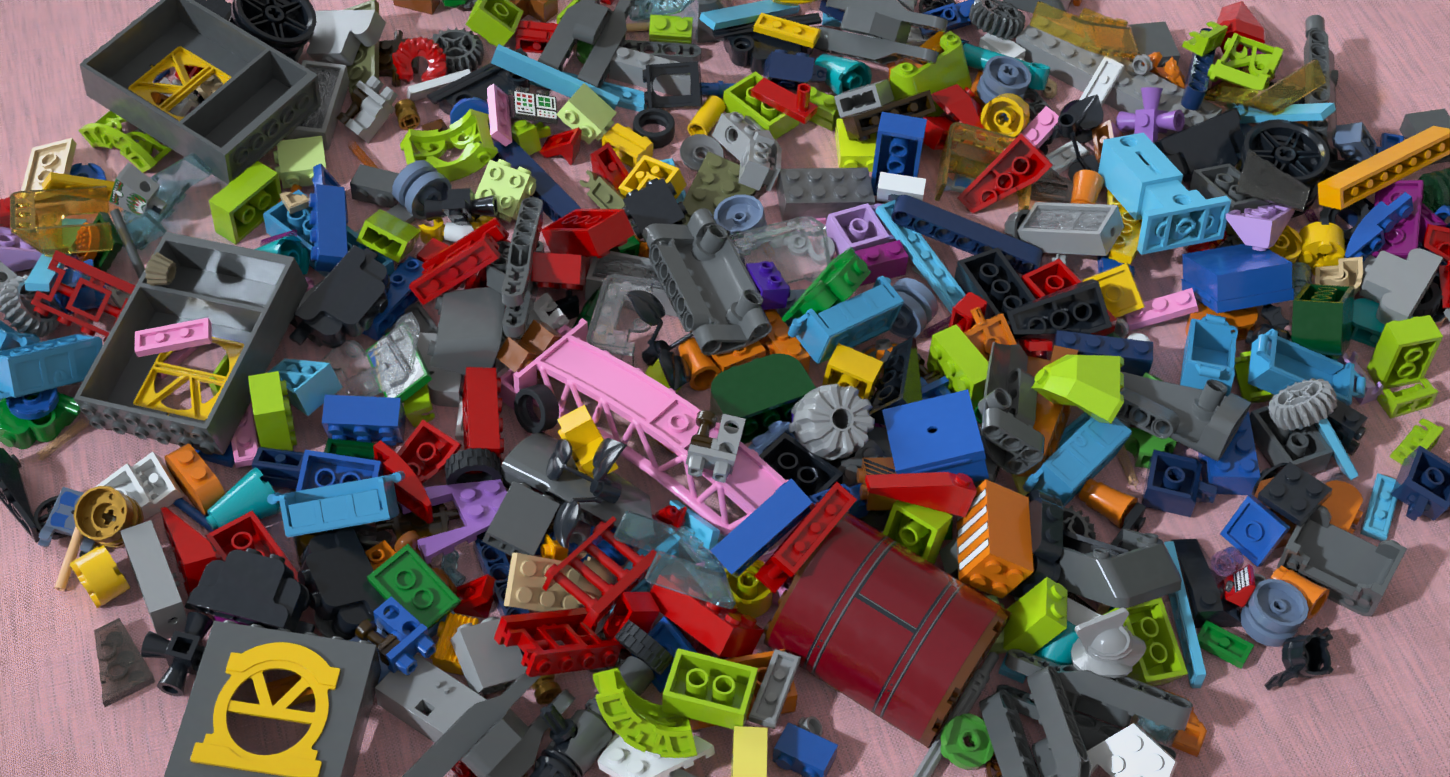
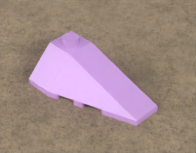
(1260, 226)
(16, 253)

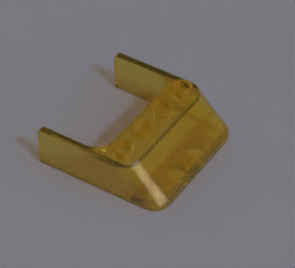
(1088, 31)
(1272, 99)
(969, 152)
(39, 214)

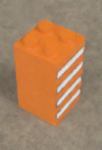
(995, 540)

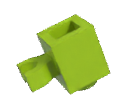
(528, 135)

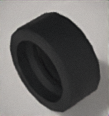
(655, 116)
(548, 406)

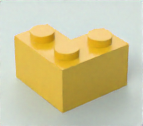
(649, 169)
(584, 437)

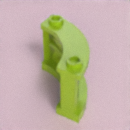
(1257, 78)
(463, 134)
(105, 135)
(641, 721)

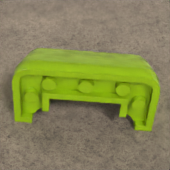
(948, 71)

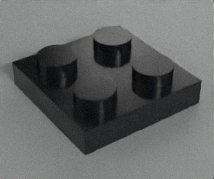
(1294, 494)

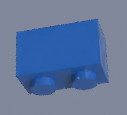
(804, 752)

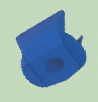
(86, 298)

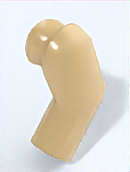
(1051, 89)

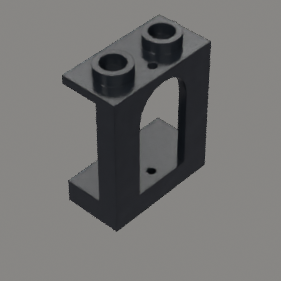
(657, 101)

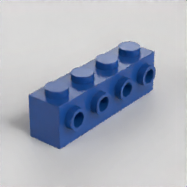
(329, 226)
(398, 297)

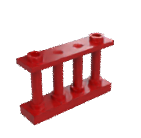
(805, 537)
(611, 593)

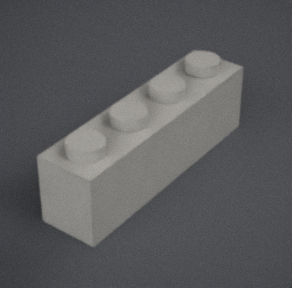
(628, 68)

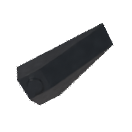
(1071, 309)
(899, 383)
(14, 494)
(1204, 587)

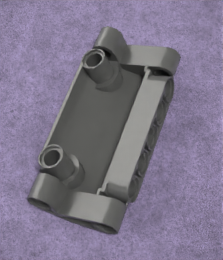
(707, 283)

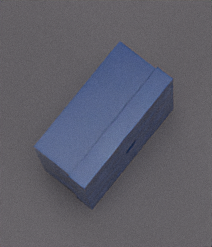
(1237, 277)
(936, 437)

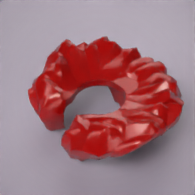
(419, 47)

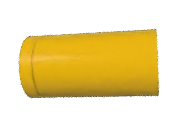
(707, 116)

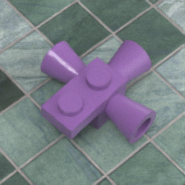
(1150, 119)

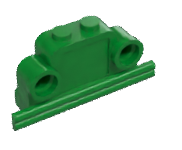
(832, 286)
(24, 433)

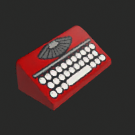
(1240, 586)

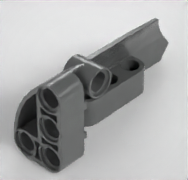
(1010, 411)

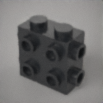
(654, 205)
(1348, 426)

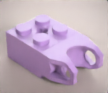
(857, 228)

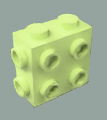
(588, 113)
(297, 160)
(508, 185)

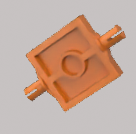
(988, 331)

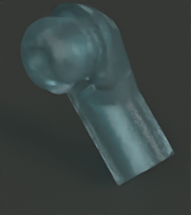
(449, 565)

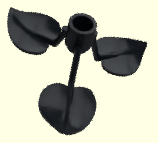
(1087, 115)
(651, 311)
(601, 487)

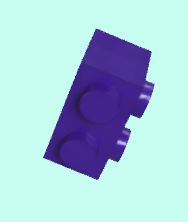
(769, 284)

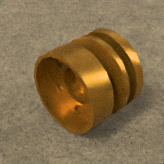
(96, 511)

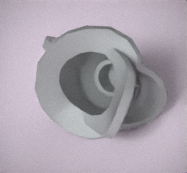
(1107, 646)

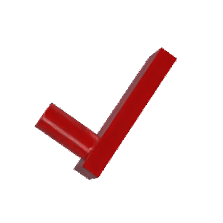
(785, 101)

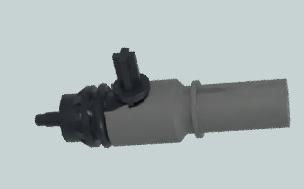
(586, 734)

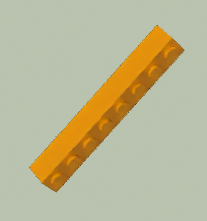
(1384, 168)

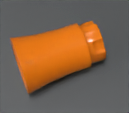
(1086, 187)
(701, 366)
(1107, 501)
(1313, 593)

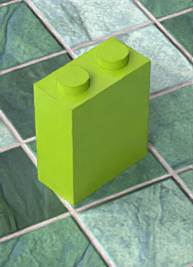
(388, 235)
(1036, 617)

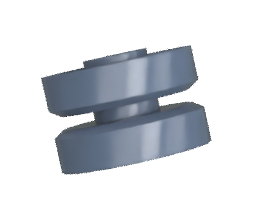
(1003, 76)
(417, 183)
(740, 214)
(917, 309)
(1274, 612)

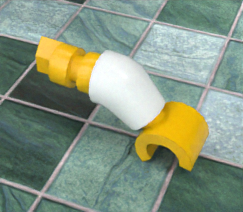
(449, 231)

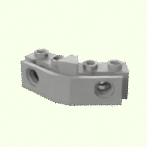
(752, 146)

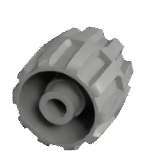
(832, 421)

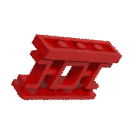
(459, 261)
(98, 280)
(537, 635)

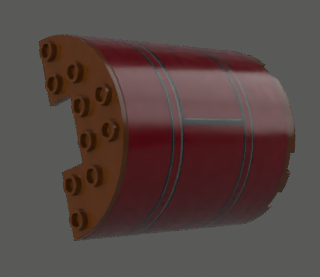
(885, 627)

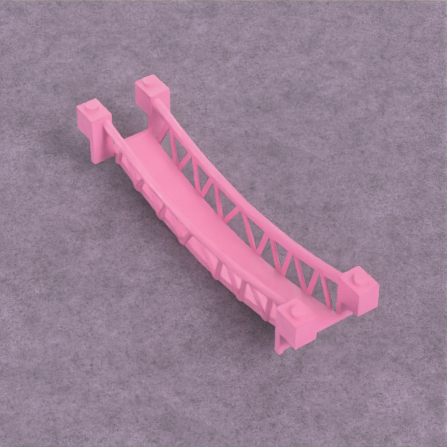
(650, 410)

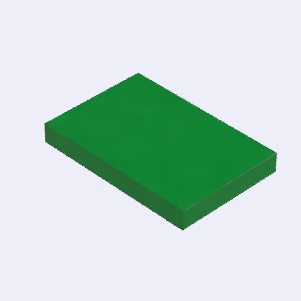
(414, 586)

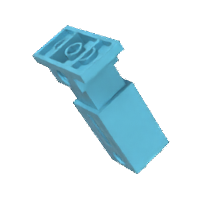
(1154, 192)

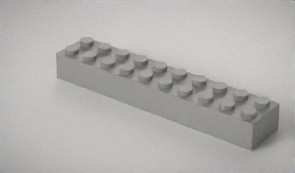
(1078, 66)

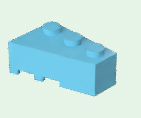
(307, 382)

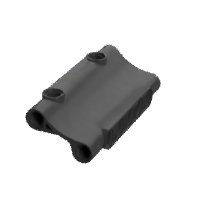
(1318, 49)

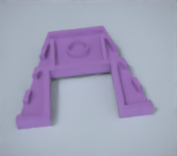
(476, 506)

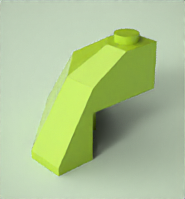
(1084, 382)

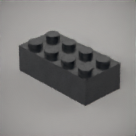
(995, 281)

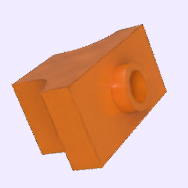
(739, 357)

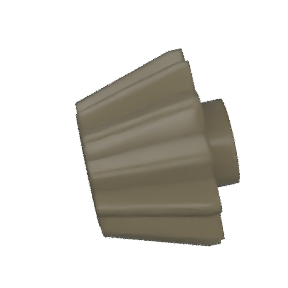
(160, 270)

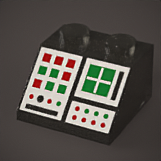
(532, 106)

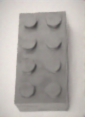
(822, 191)

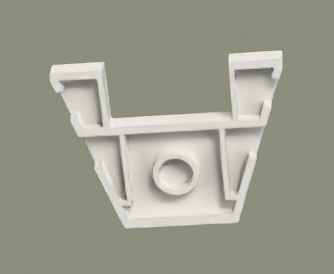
(1132, 755)
(626, 761)

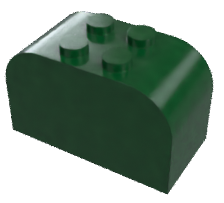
(1323, 318)
(760, 392)

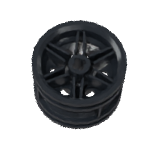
(278, 23)
(1290, 149)

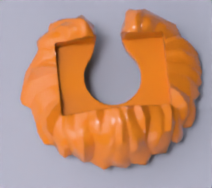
(1170, 72)

